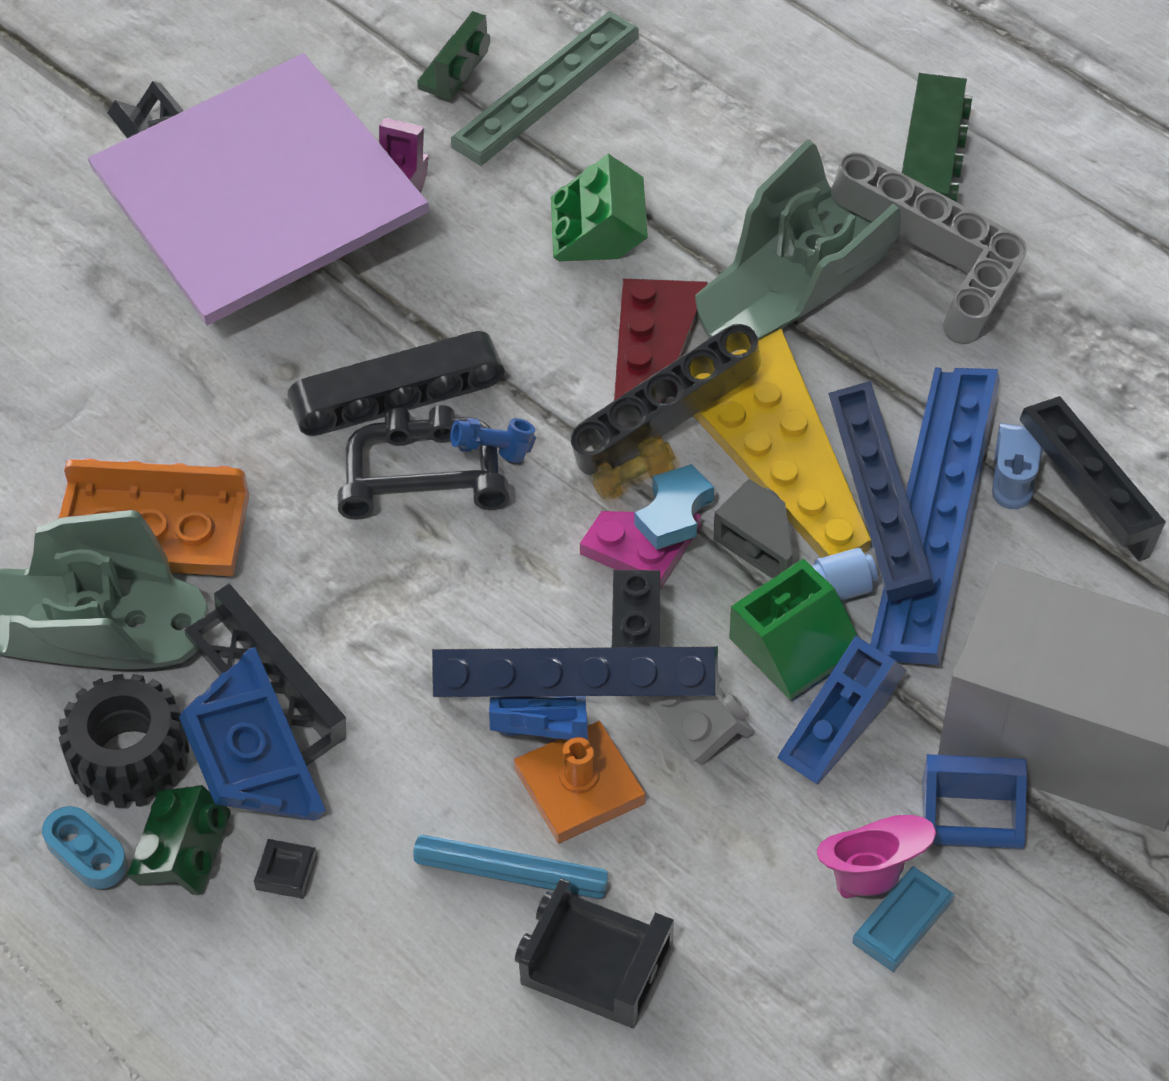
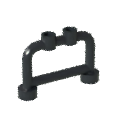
(357, 496)

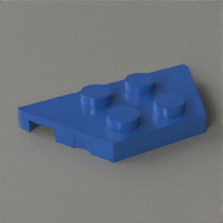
(249, 746)

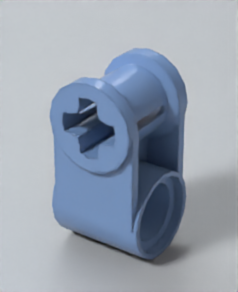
(1016, 466)

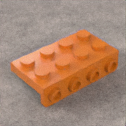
(189, 508)

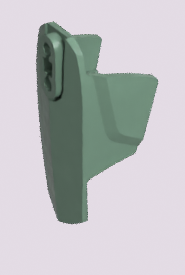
(794, 251)
(89, 590)

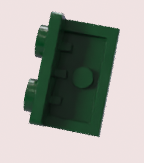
(457, 58)
(180, 839)

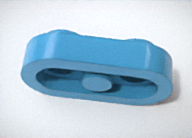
(87, 850)

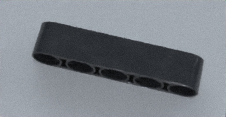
(395, 381)
(673, 381)

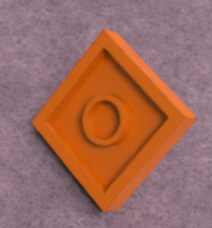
(579, 782)

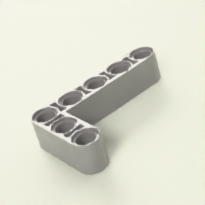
(942, 228)

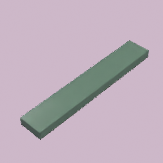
(544, 88)

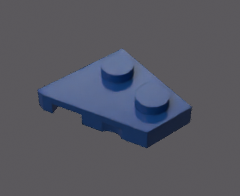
(539, 716)

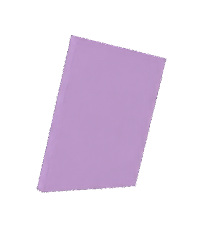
(257, 187)

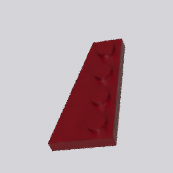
(653, 328)

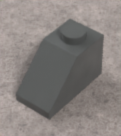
(755, 528)

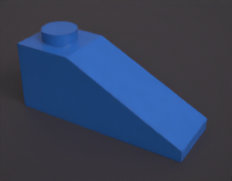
(842, 709)

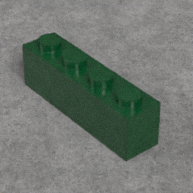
(937, 133)

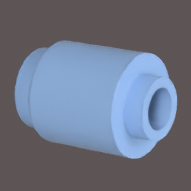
(848, 572)

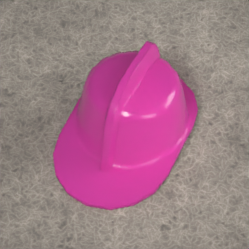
(874, 855)

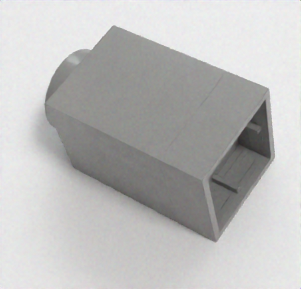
(1071, 690)

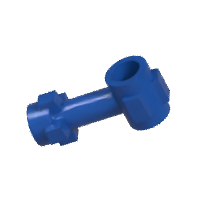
(512, 442)

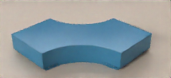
(677, 499)

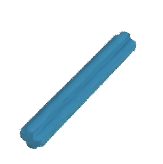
(509, 865)

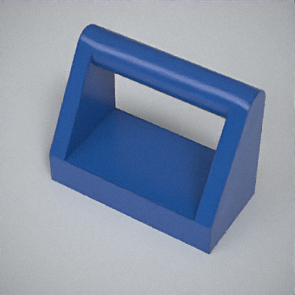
(976, 779)

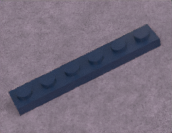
(881, 492)
(576, 672)

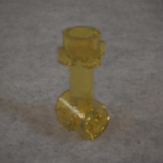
(654, 458)

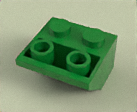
(599, 213)
(792, 628)

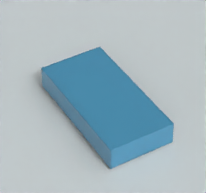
(903, 918)

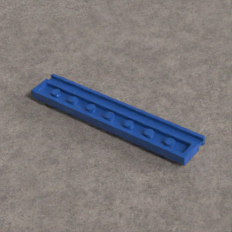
(941, 502)

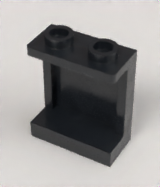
(593, 955)

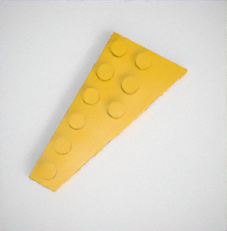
(782, 446)

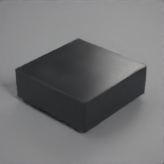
(285, 868)

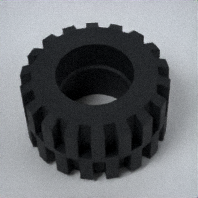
(117, 709)

